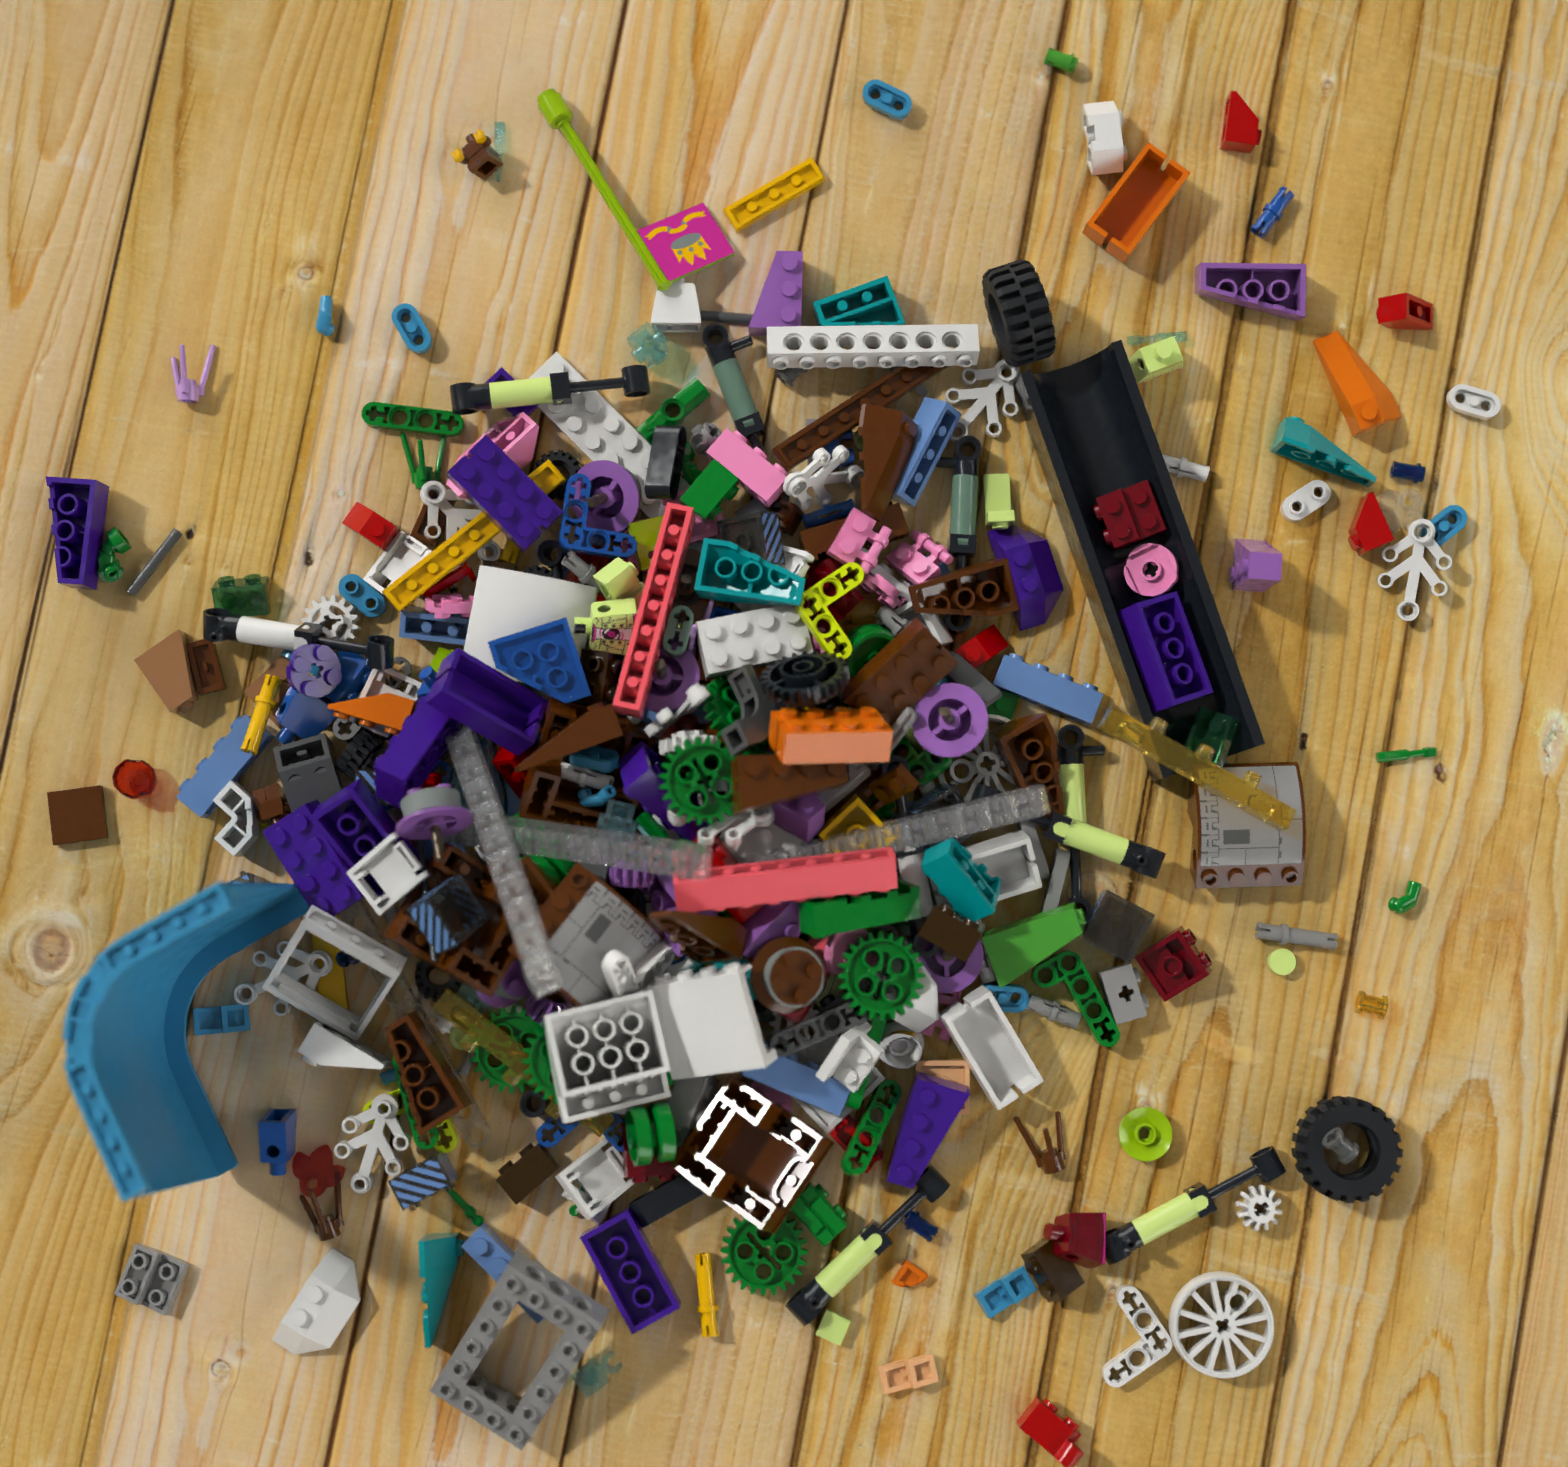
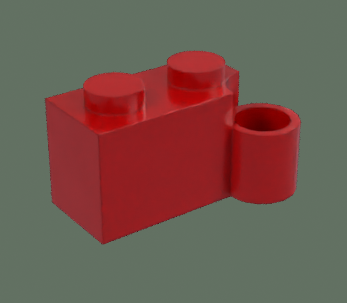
(1052, 1431)

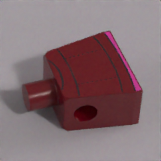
(1079, 1238)

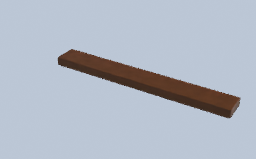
(846, 415)

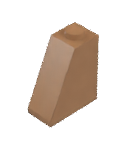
(170, 672)

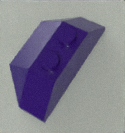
(1032, 572)

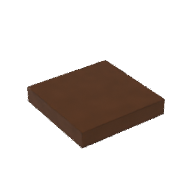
(77, 815)

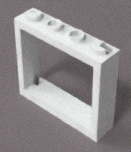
(354, 944)

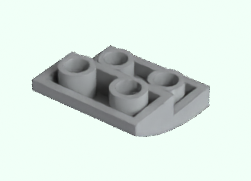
(152, 1278)

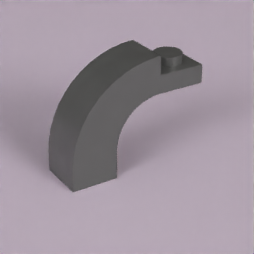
(755, 712)

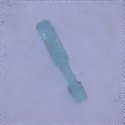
(499, 144)
(1137, 340)

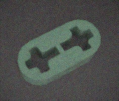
(672, 629)

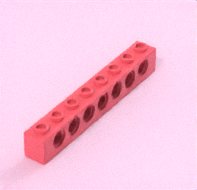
(654, 610)

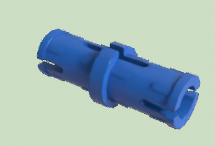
(1272, 212)
(811, 519)

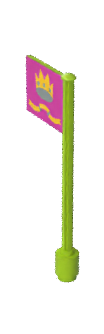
(668, 247)

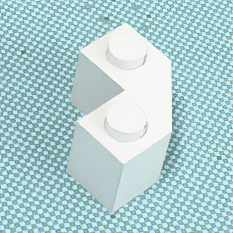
(1104, 137)
(243, 827)

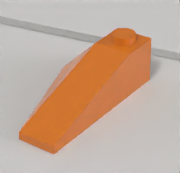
(1357, 388)

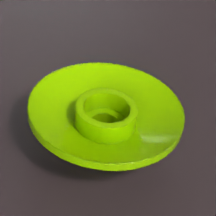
(1158, 1137)

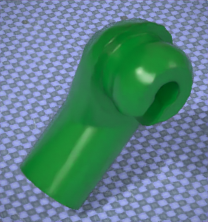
(1407, 901)

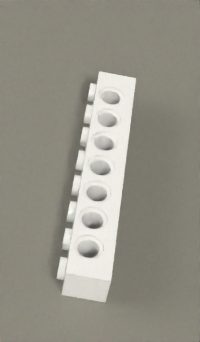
(882, 337)

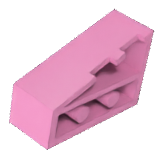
(749, 465)

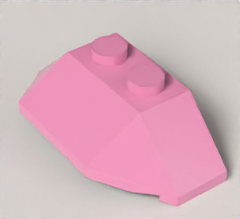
(514, 436)

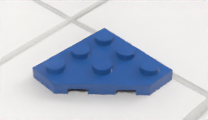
(543, 659)

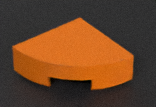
(909, 1275)

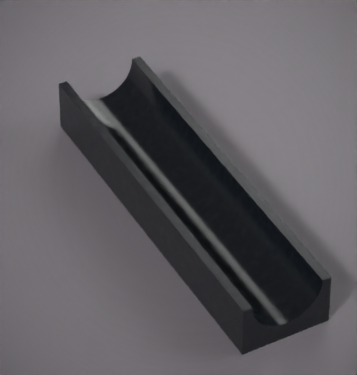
(1097, 440)

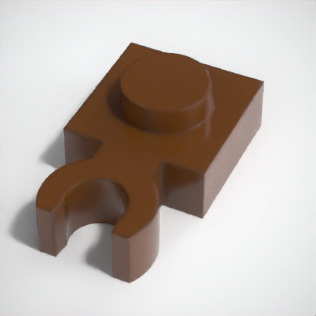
(789, 517)

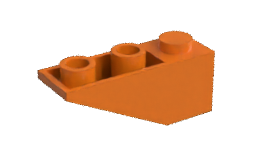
(380, 709)

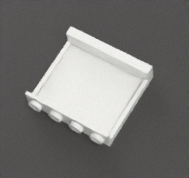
(709, 1022)

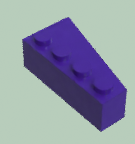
(78, 528)
(924, 1123)

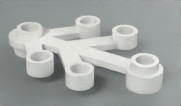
(985, 397)
(798, 482)
(455, 517)
(1415, 565)
(696, 695)
(750, 820)
(310, 967)
(375, 1140)

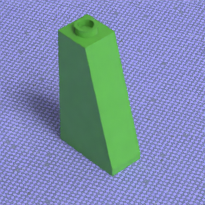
(1028, 941)

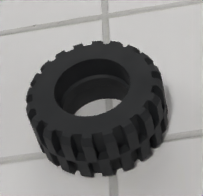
(1019, 313)
(1381, 1156)

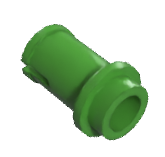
(1061, 60)

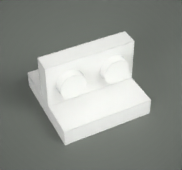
(851, 1058)

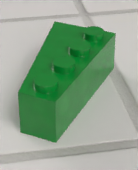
(847, 912)

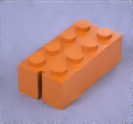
(1135, 202)
(830, 735)

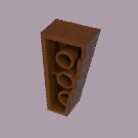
(820, 538)
(765, 781)
(425, 1073)

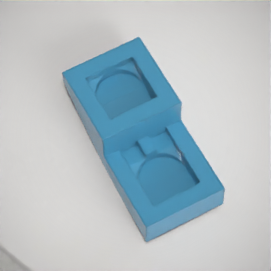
(221, 1019)
(1005, 1291)

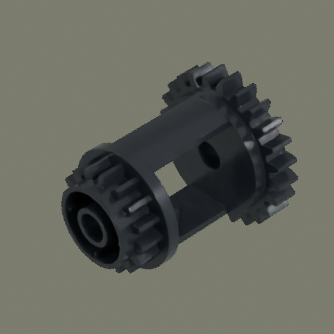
(806, 681)

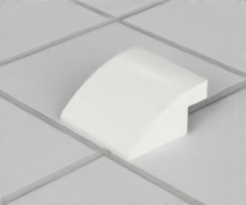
(519, 601)
(607, 1056)

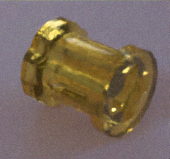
(1371, 1004)

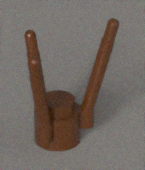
(1051, 1158)
(324, 1226)

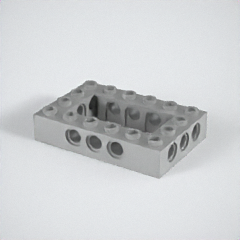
(552, 1299)

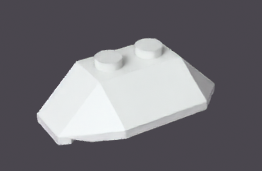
(925, 1009)
(321, 1306)

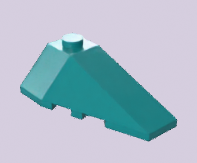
(1311, 448)
(743, 577)
(438, 1265)

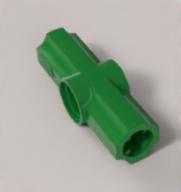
(686, 400)

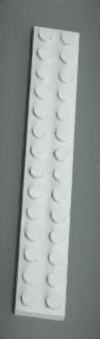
(607, 436)

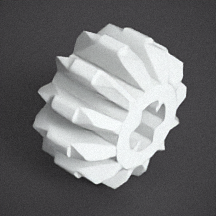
(1256, 1218)

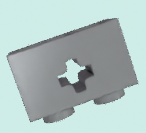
(1111, 984)

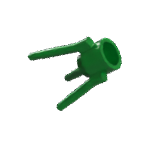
(424, 473)

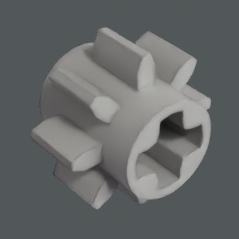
(704, 437)

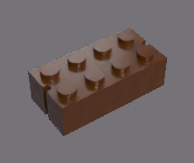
(900, 673)

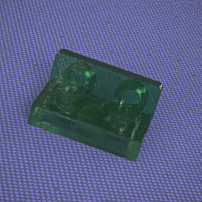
(243, 595)
(1212, 730)

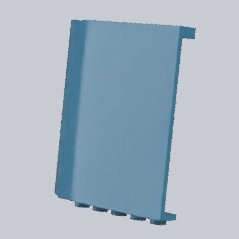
(130, 1039)

